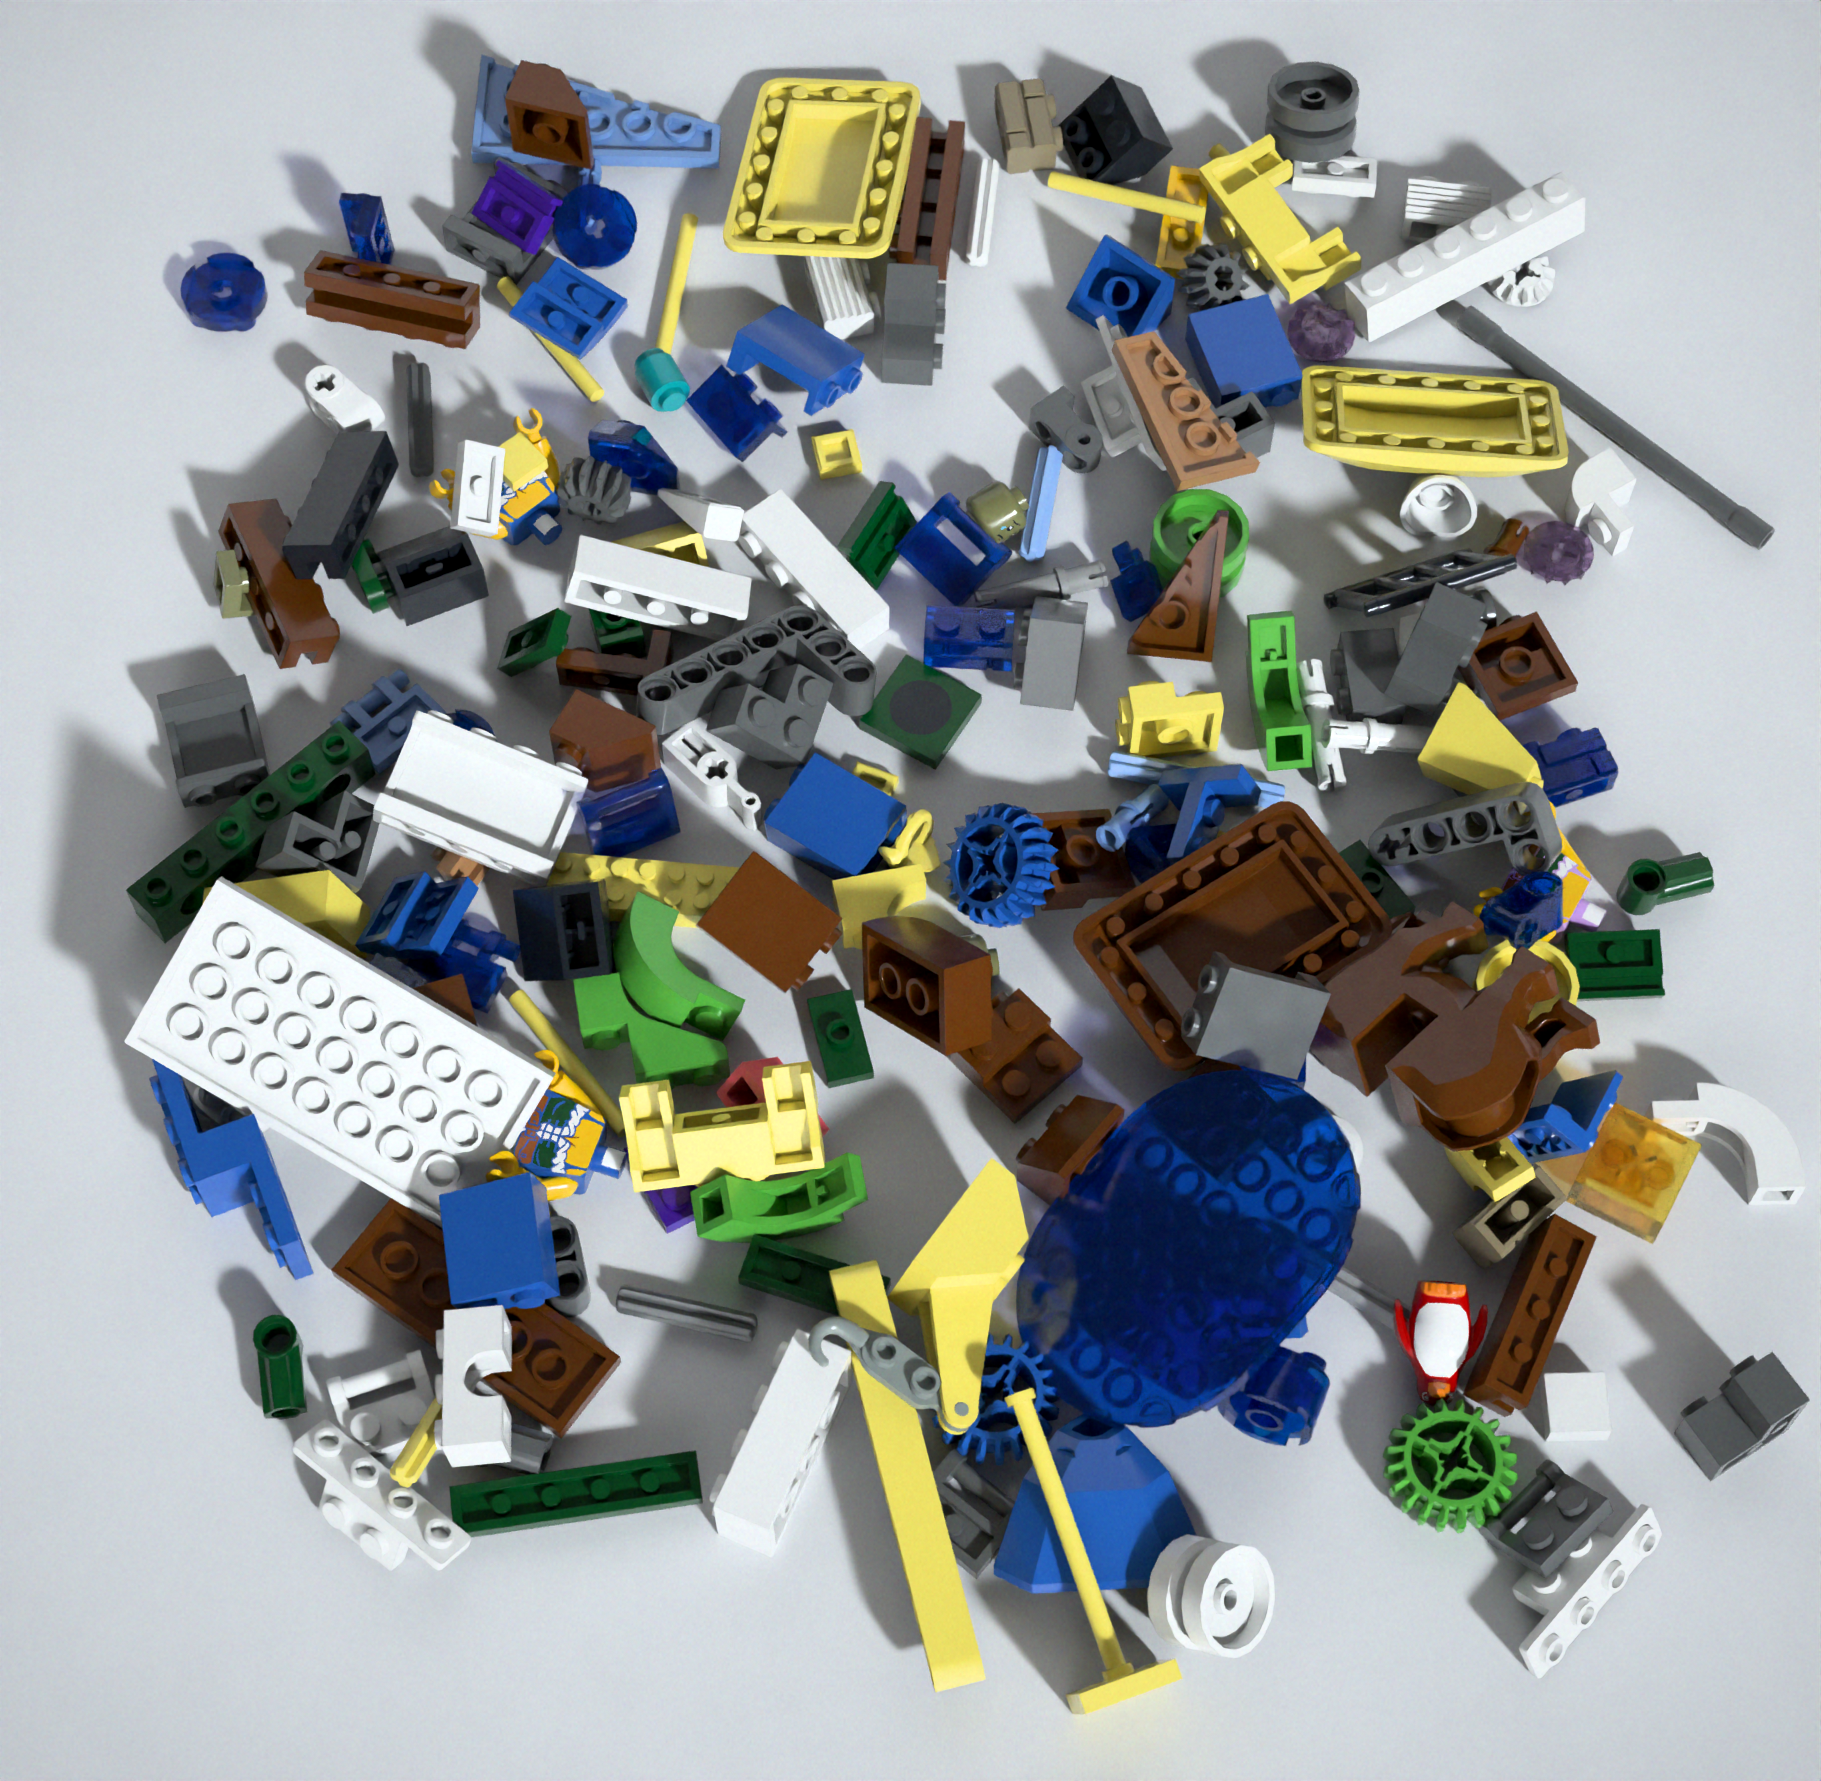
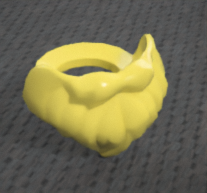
(914, 844)

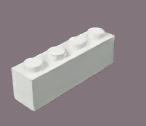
(812, 569)
(657, 589)

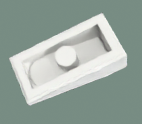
(704, 514)

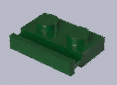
(876, 533)
(1617, 964)

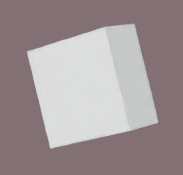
(1575, 1406)

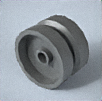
(1312, 111)

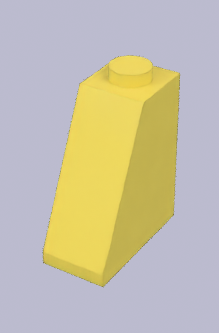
(1475, 750)

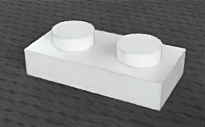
(1338, 176)
(477, 488)

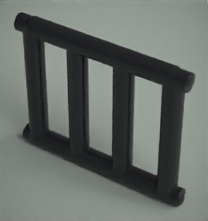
(1400, 586)

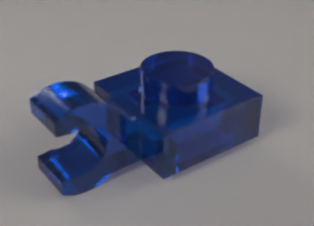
(1138, 583)

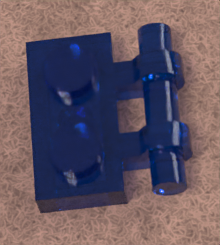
(480, 973)

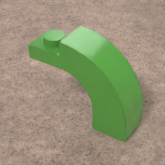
(1274, 695)
(658, 977)
(779, 1209)

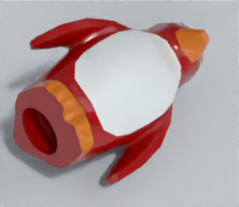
(1439, 1336)

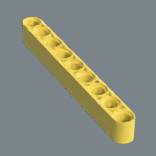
(910, 1494)

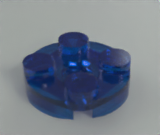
(602, 204)
(227, 313)

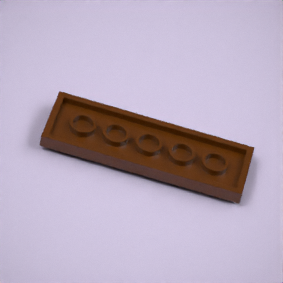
(404, 1273)

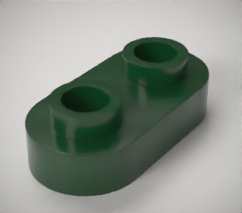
(374, 587)

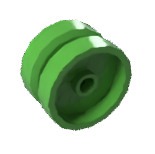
(1182, 522)

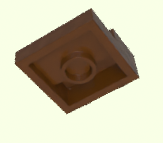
(1518, 667)
(1084, 866)
(1022, 1059)

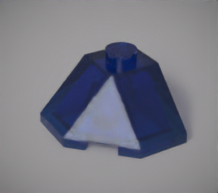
(636, 453)

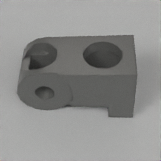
(1061, 427)

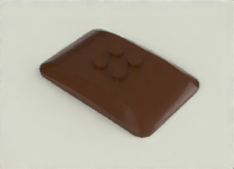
(1259, 894)

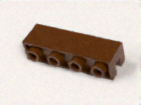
(930, 197)
(393, 299)
(286, 607)
(1529, 1316)

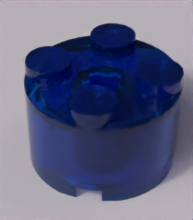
(1281, 1398)

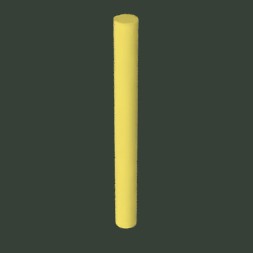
(1126, 197)
(676, 282)
(567, 361)
(568, 1060)

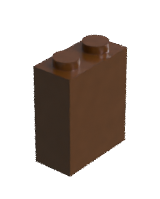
(771, 923)

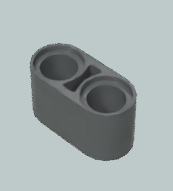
(570, 1268)

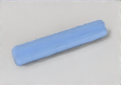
(1041, 503)

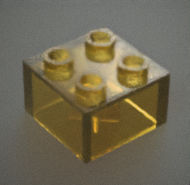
(1633, 1173)

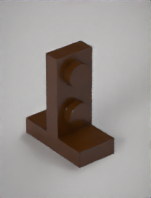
(613, 673)

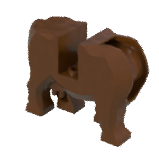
(1453, 1055)

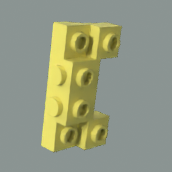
(1268, 229)
(732, 1141)

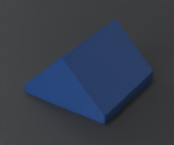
(1123, 290)

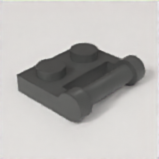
(1555, 1528)
(971, 1534)

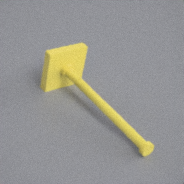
(1119, 1677)

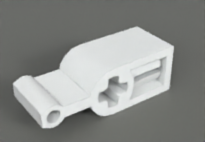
(710, 772)

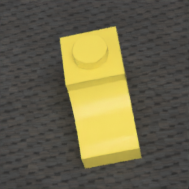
(874, 897)
(1493, 1168)

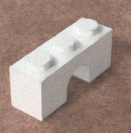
(473, 1346)

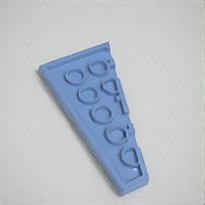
(619, 130)

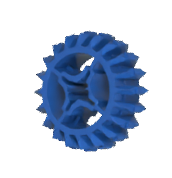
(1008, 865)
(1011, 1364)

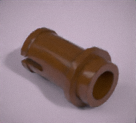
(1507, 540)

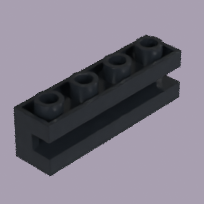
(341, 504)

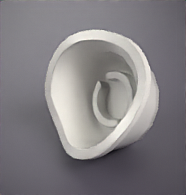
(1438, 506)

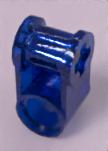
(1526, 910)

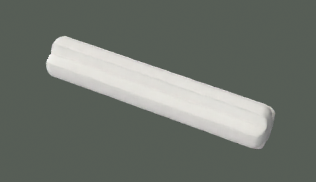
(982, 212)

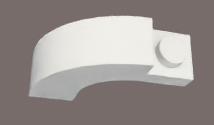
(1745, 1127)

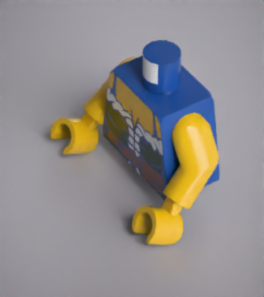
(531, 506)
(561, 1140)

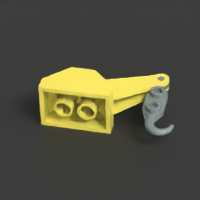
(953, 1294)

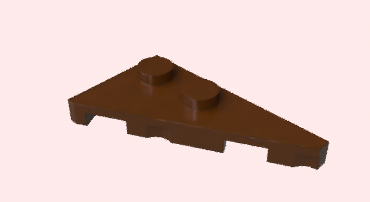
(1185, 612)

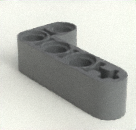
(1462, 832)

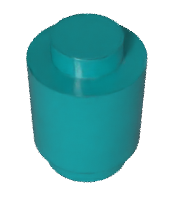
(661, 380)

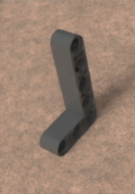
(783, 639)

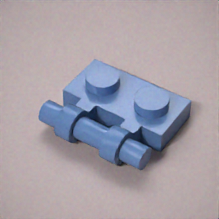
(389, 729)

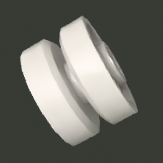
(1211, 1596)

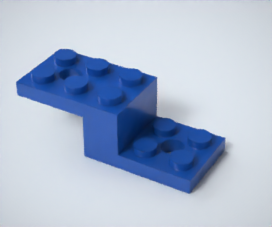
(230, 1168)

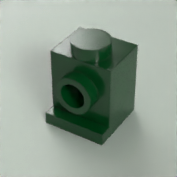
(617, 634)

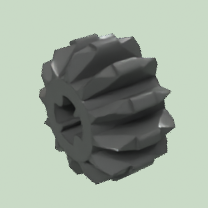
(1212, 277)
(594, 490)

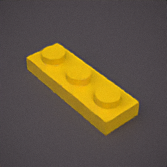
(1178, 235)

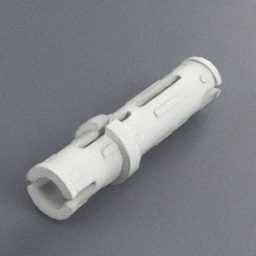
(1317, 708)
(1374, 736)

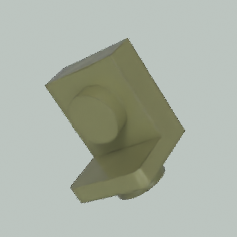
(231, 586)

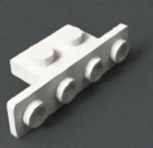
(1114, 405)
(373, 1506)
(1581, 1587)

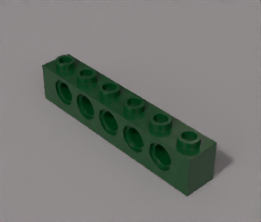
(230, 844)

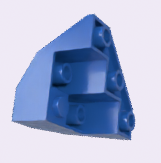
(1119, 1503)

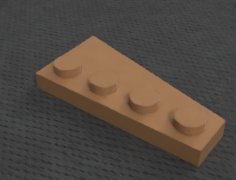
(1179, 418)

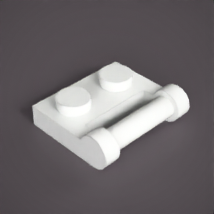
(387, 1422)

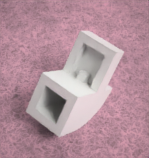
(1596, 498)

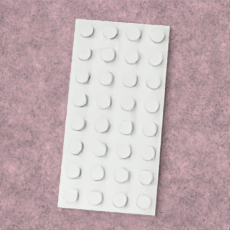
(336, 1053)

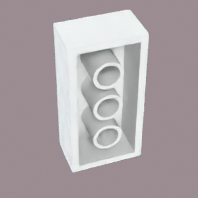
(781, 1444)

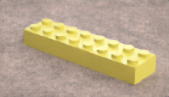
(676, 884)

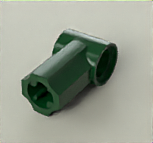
(1666, 882)
(280, 1370)

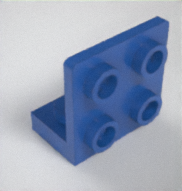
(1569, 1121)

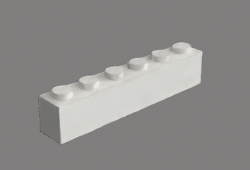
(1465, 256)

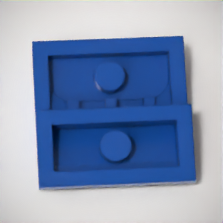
(569, 308)
(417, 917)

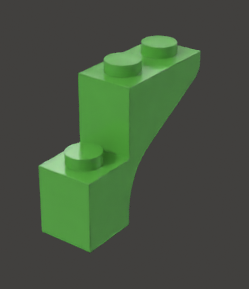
(656, 1048)

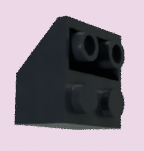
(1114, 134)
(433, 574)
(564, 930)

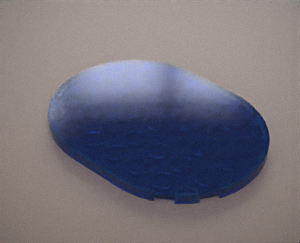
(1188, 1248)

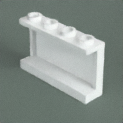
(481, 798)

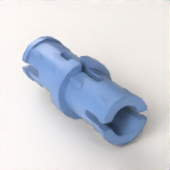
(1131, 814)

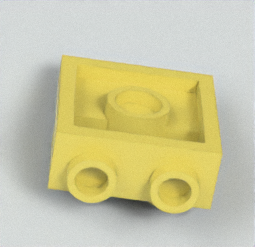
(1164, 725)

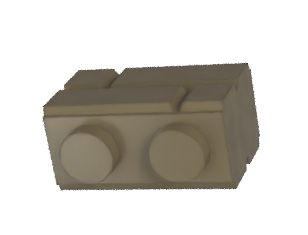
(1026, 125)
(1502, 1224)

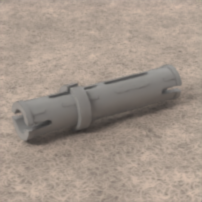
(1052, 585)

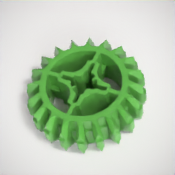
(1434, 1454)

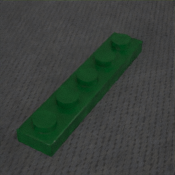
(577, 1494)

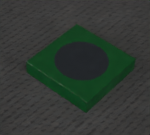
(920, 711)

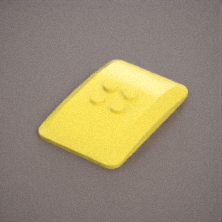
(823, 168)
(1432, 421)

